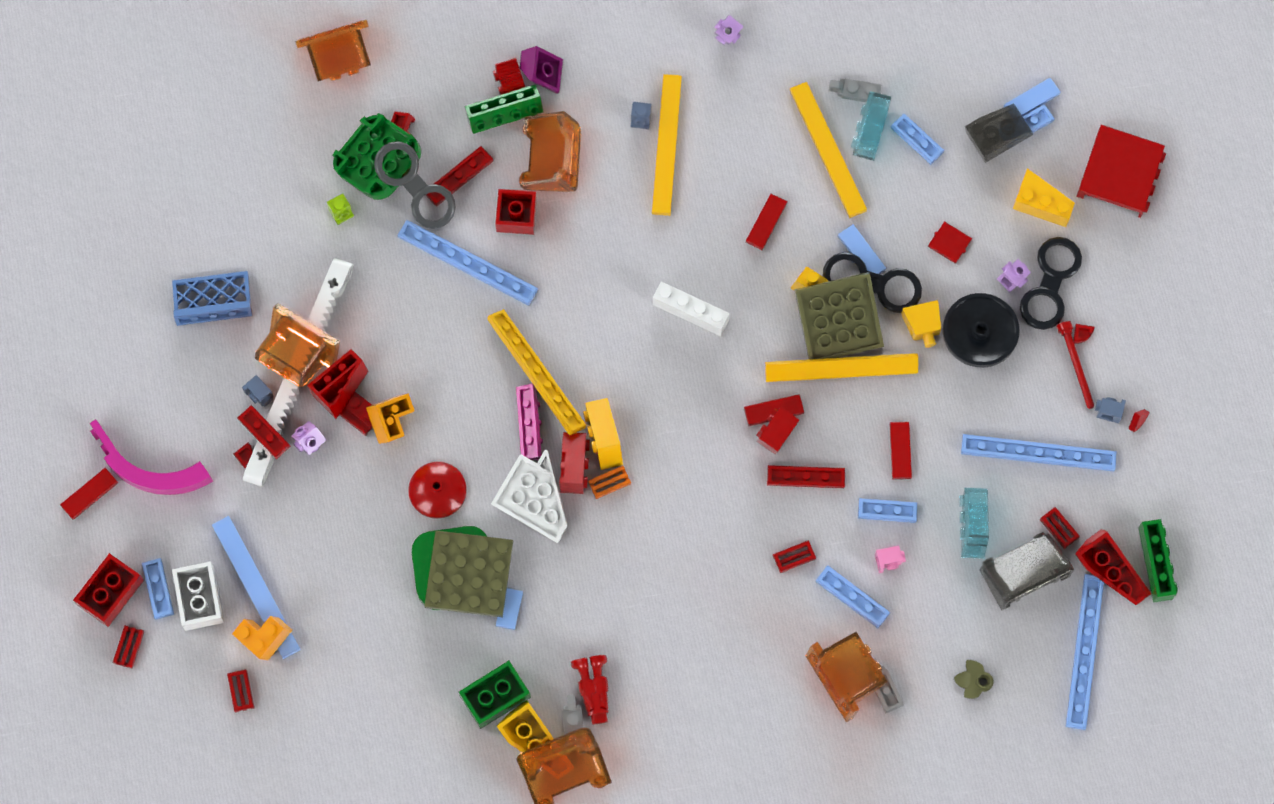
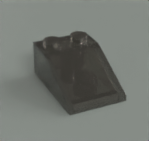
(998, 132)

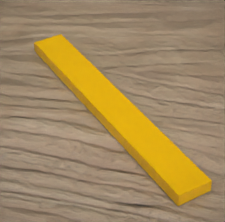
(666, 145)
(828, 150)
(841, 367)
(536, 372)

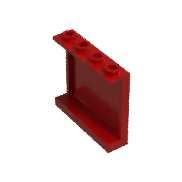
(1122, 169)

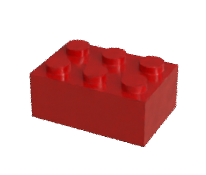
(108, 590)

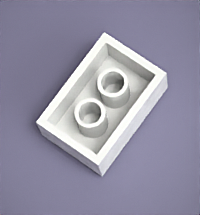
(197, 596)

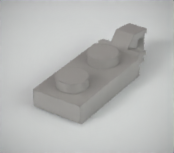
(853, 89)
(888, 694)
(572, 715)

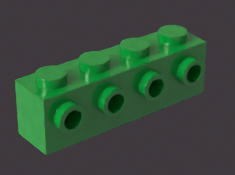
(504, 109)
(1157, 560)

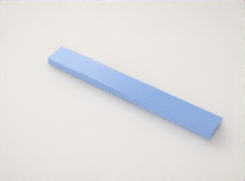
(467, 262)
(1038, 452)
(252, 579)
(1084, 652)

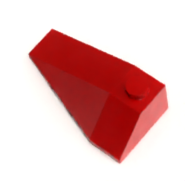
(1107, 562)

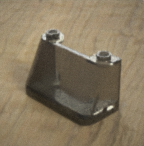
(1025, 570)

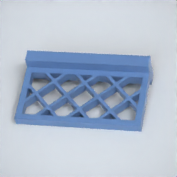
(213, 310)

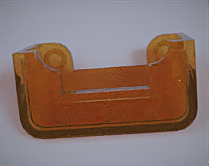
(553, 152)
(563, 766)

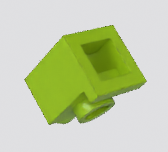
(340, 209)

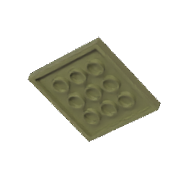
(839, 317)
(469, 573)

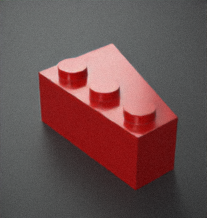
(338, 382)
(574, 463)

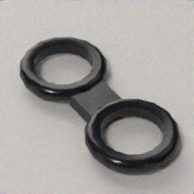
(878, 281)
(1050, 283)

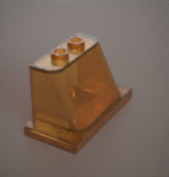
(337, 51)
(296, 347)
(847, 672)

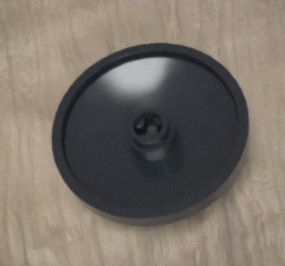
(981, 330)

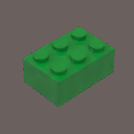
(494, 694)

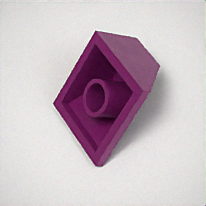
(542, 68)

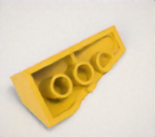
(524, 728)

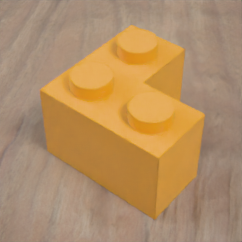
(386, 416)
(262, 640)

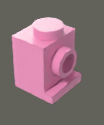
(889, 558)

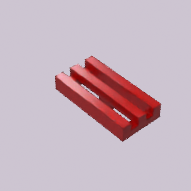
(1043, 519)
(795, 564)
(121, 644)
(244, 707)

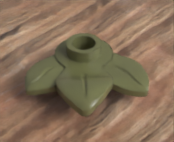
(971, 679)

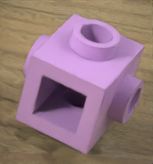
(734, 27)
(1014, 275)
(308, 438)

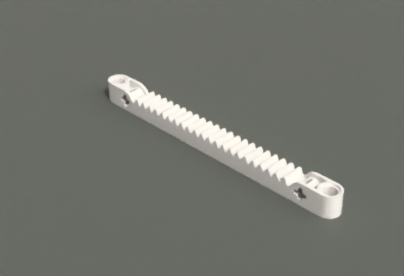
(339, 274)

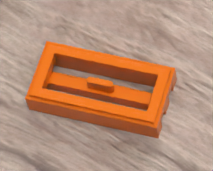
(624, 475)

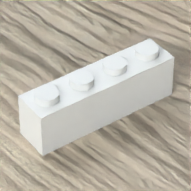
(690, 308)

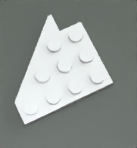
(533, 496)

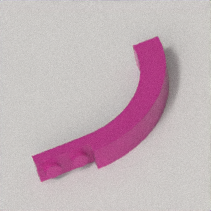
(157, 483)

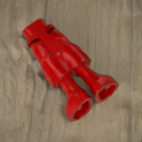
(593, 690)

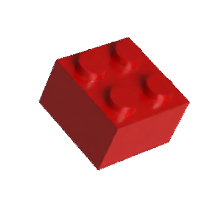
(516, 211)
(777, 431)

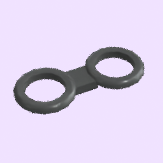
(414, 185)

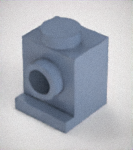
(640, 115)
(258, 391)
(1110, 409)

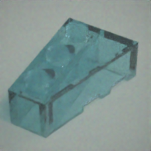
(871, 126)
(975, 522)

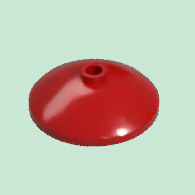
(441, 501)

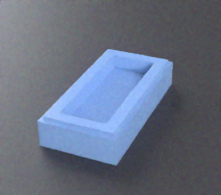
(511, 609)

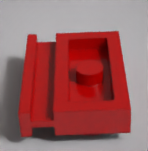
(356, 413)

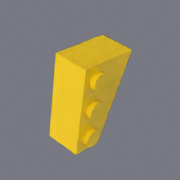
(1043, 200)
(604, 433)

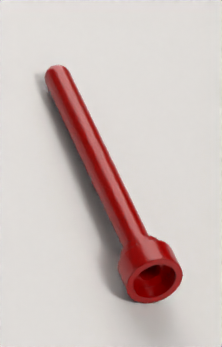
(1065, 329)

